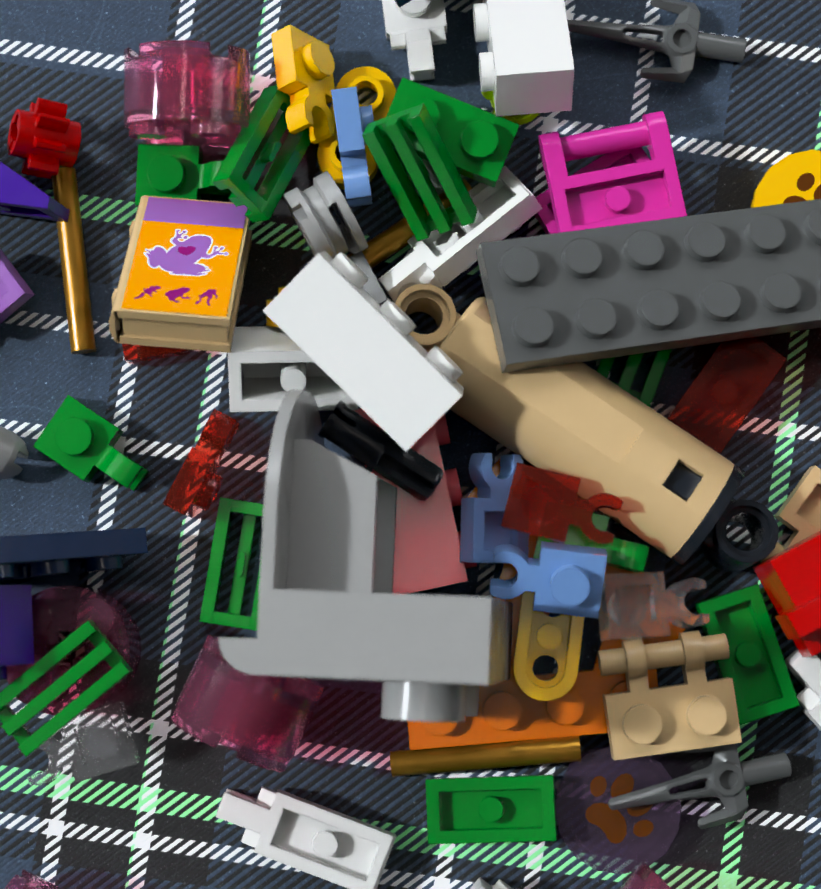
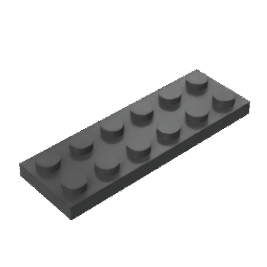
(653, 285)

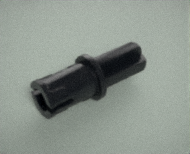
(380, 452)

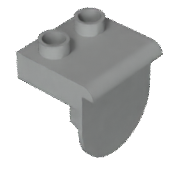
(331, 594)

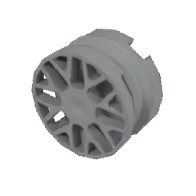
(317, 222)

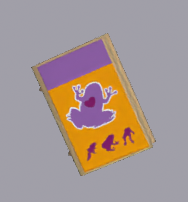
(182, 275)

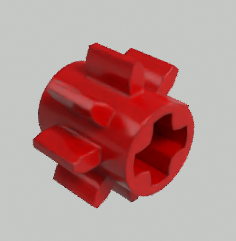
(44, 138)

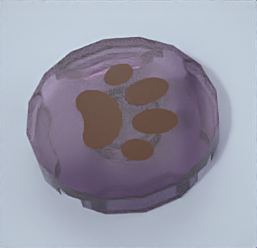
(614, 838)

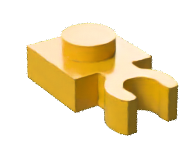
(305, 74)

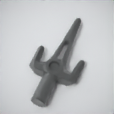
(679, 41)
(723, 779)

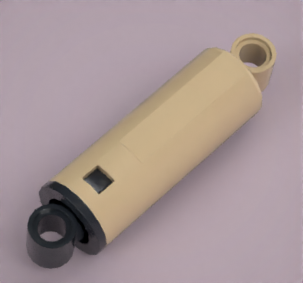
(591, 429)

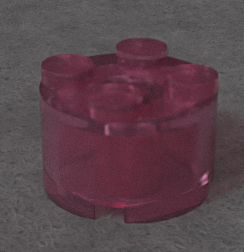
(186, 92)
(63, 611)
(245, 712)

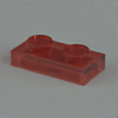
(726, 390)

